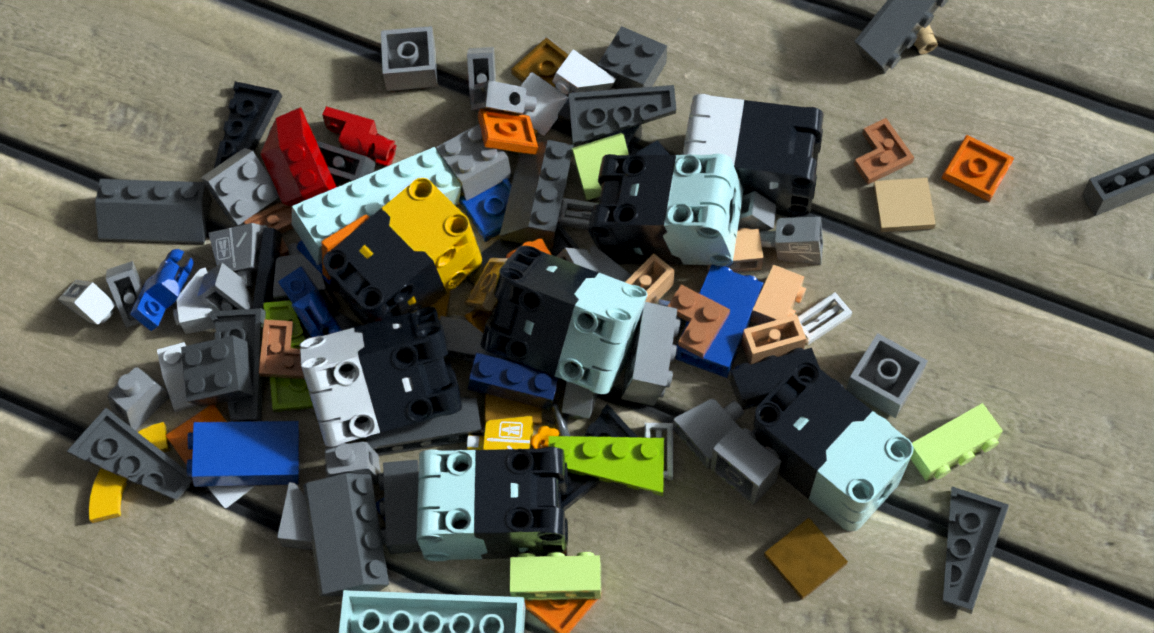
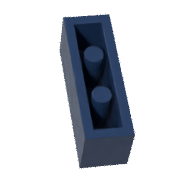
(512, 381)

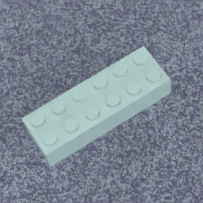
(337, 208)
(430, 613)

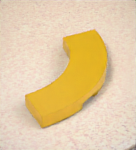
(109, 488)

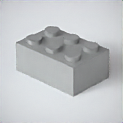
(650, 355)

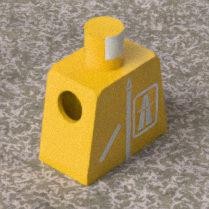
(504, 434)

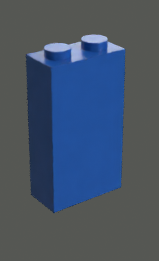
(740, 296)
(244, 453)

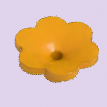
(541, 439)

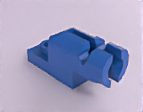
(161, 290)
(309, 303)

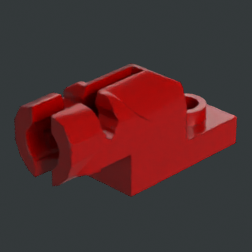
(359, 135)

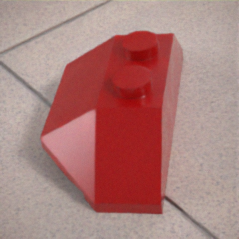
(295, 160)

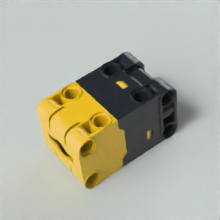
(404, 255)

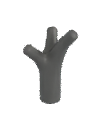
(561, 423)

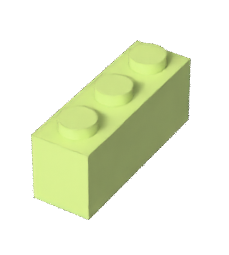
(955, 443)
(555, 576)

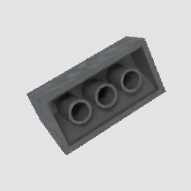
(894, 30)
(537, 194)
(152, 211)
(345, 534)

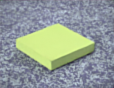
(588, 161)

